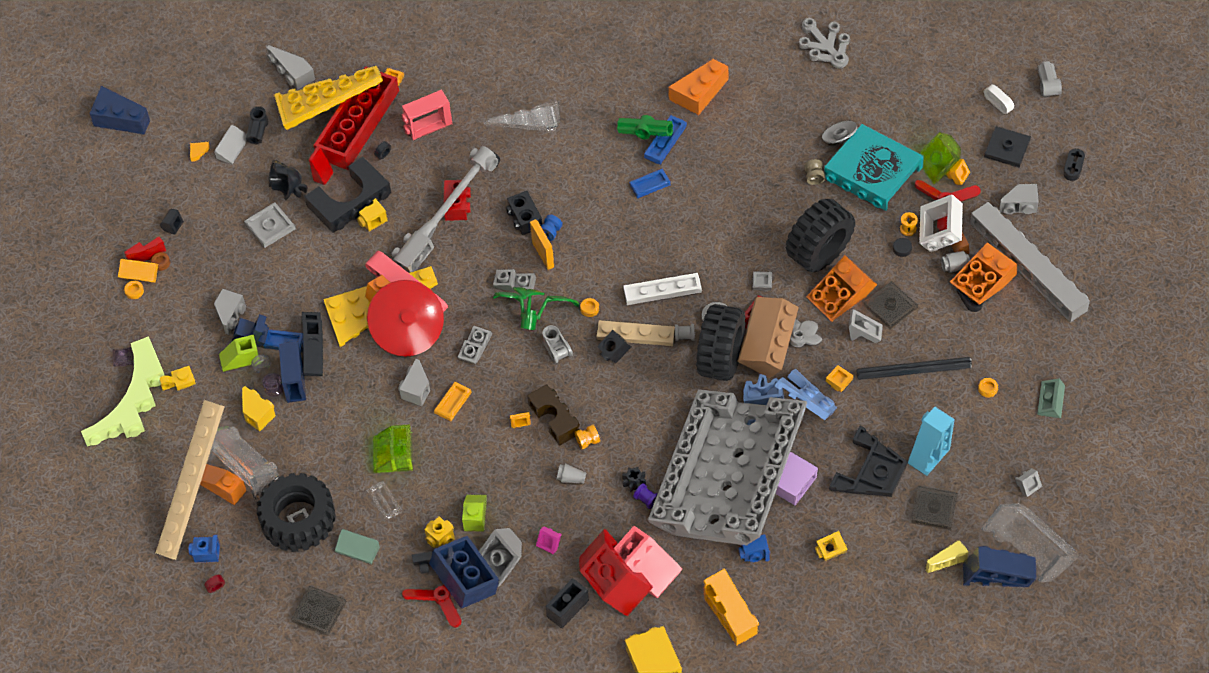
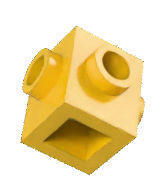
(439, 532)

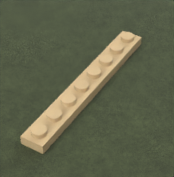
(190, 479)

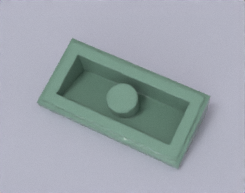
(1051, 398)
(357, 546)

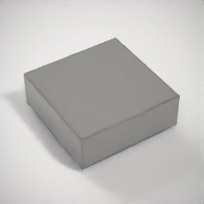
(762, 281)

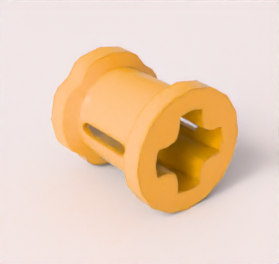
(911, 224)

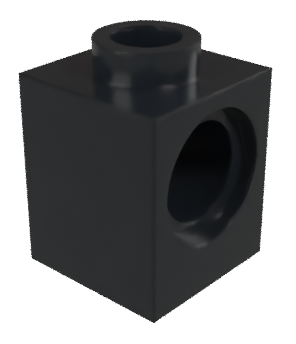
(620, 350)

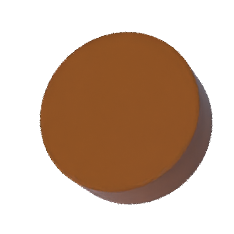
(162, 260)

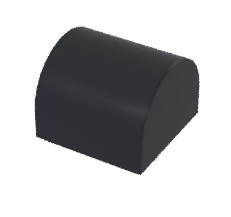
(172, 221)

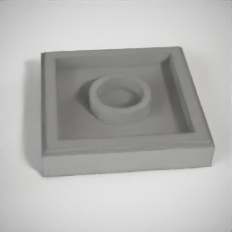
(269, 225)

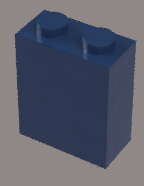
(292, 372)

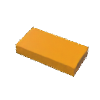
(138, 270)
(452, 401)

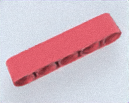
(380, 265)

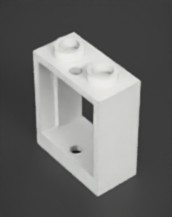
(946, 206)

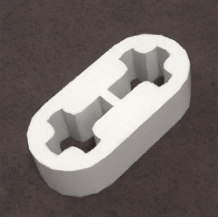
(999, 99)

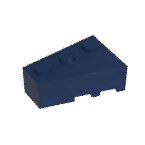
(118, 113)
(999, 566)

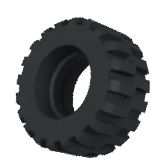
(820, 235)
(720, 342)
(288, 491)

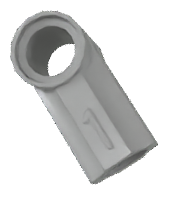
(1048, 80)

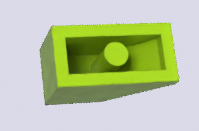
(474, 512)

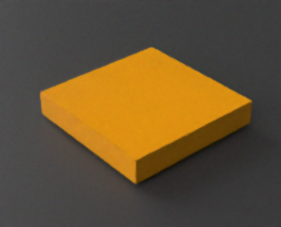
(542, 244)

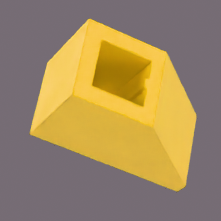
(256, 410)

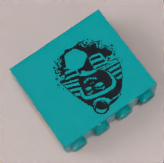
(872, 166)

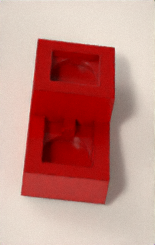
(144, 253)

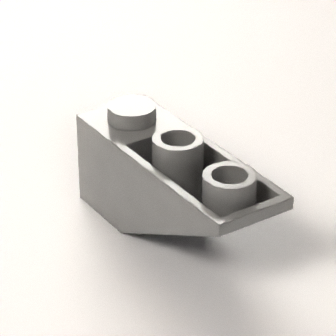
(295, 68)

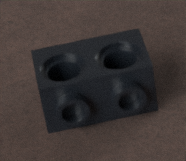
(521, 209)

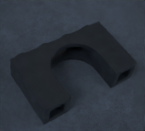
(338, 214)

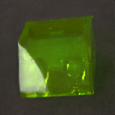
(393, 449)

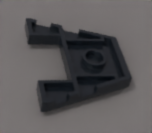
(879, 472)

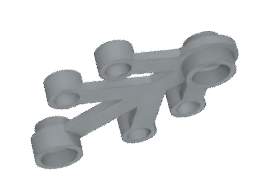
(824, 44)

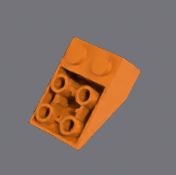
(985, 274)
(841, 289)

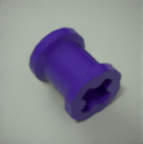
(645, 495)

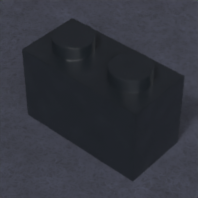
(567, 603)

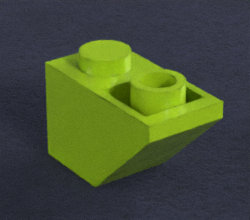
(239, 353)

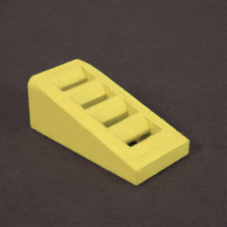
(950, 556)

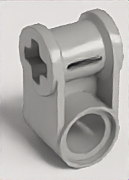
(558, 346)

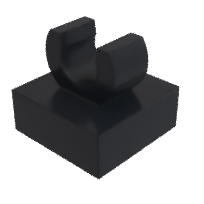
(422, 559)

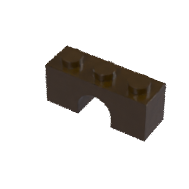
(547, 401)

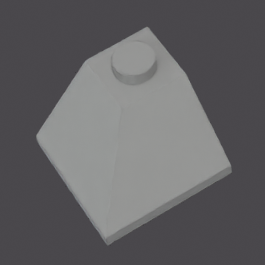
(502, 552)

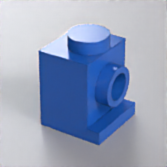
(205, 549)
(755, 550)

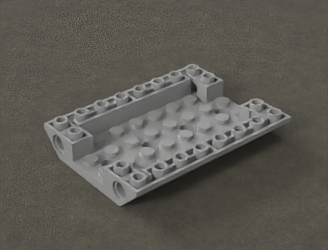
(707, 463)

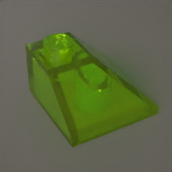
(940, 156)

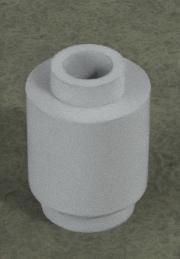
(954, 261)

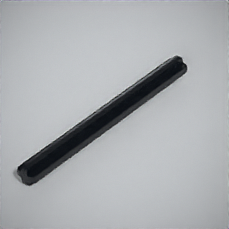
(914, 368)

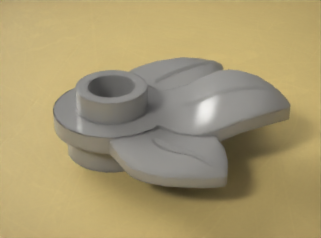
(804, 333)

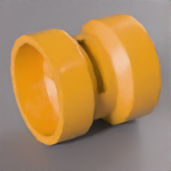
(587, 436)

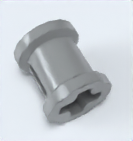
(684, 332)

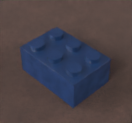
(464, 572)

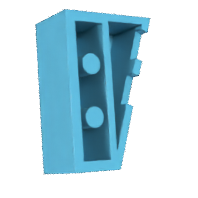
(932, 440)

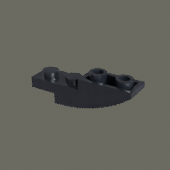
(312, 344)

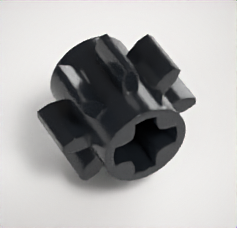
(633, 478)

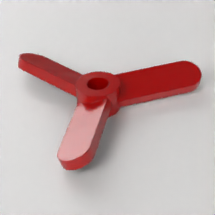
(961, 195)
(444, 601)

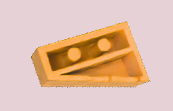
(729, 607)

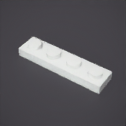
(662, 289)

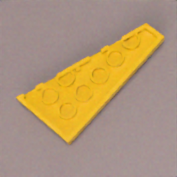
(321, 96)
(350, 309)

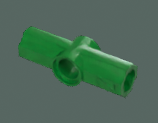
(645, 127)

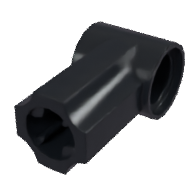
(257, 126)

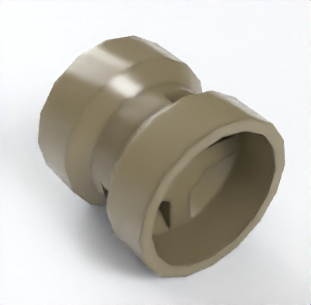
(814, 172)

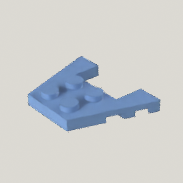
(816, 401)

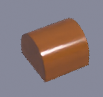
(961, 245)

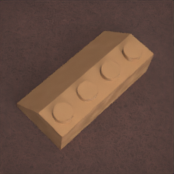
(768, 335)

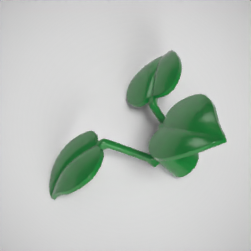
(529, 316)

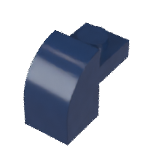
(247, 328)

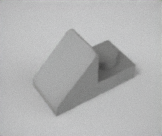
(864, 326)

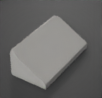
(231, 145)

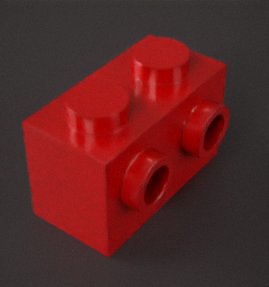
(461, 206)

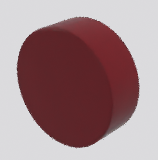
(214, 583)

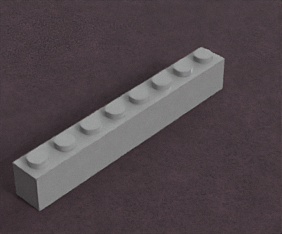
(1030, 262)

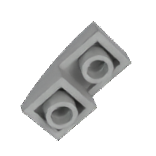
(508, 279)
(475, 345)

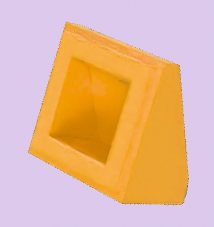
(520, 420)

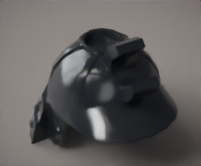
(286, 180)

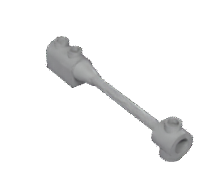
(419, 244)

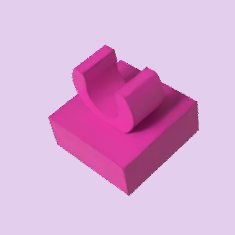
(548, 540)

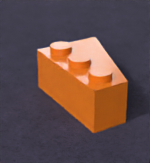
(699, 86)

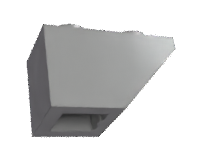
(1020, 200)
(229, 307)
(416, 385)

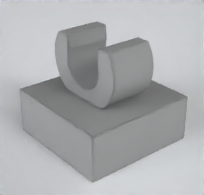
(1029, 482)

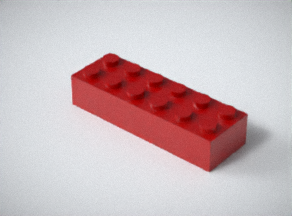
(356, 121)

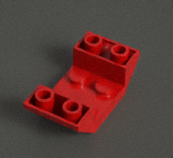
(612, 576)

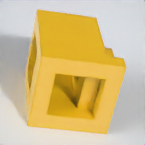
(372, 216)
(836, 541)

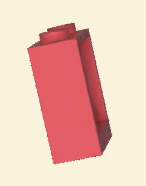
(430, 123)

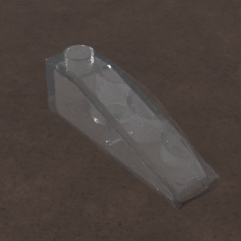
(539, 118)

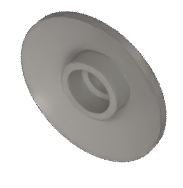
(839, 132)

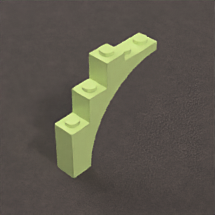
(137, 399)

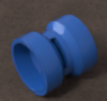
(551, 226)

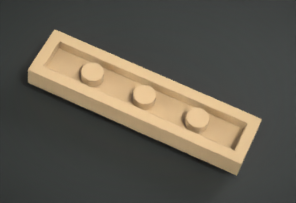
(638, 332)

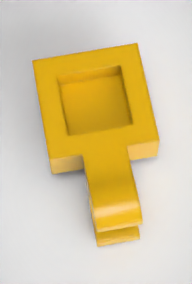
(180, 378)

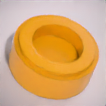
(134, 289)
(589, 307)
(988, 387)

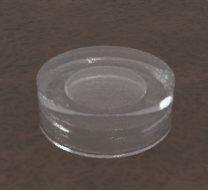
(261, 363)

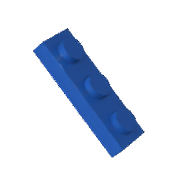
(663, 144)

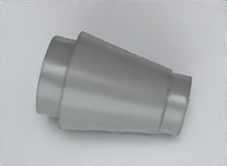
(570, 474)

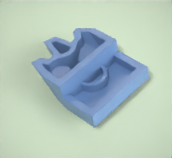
(761, 392)

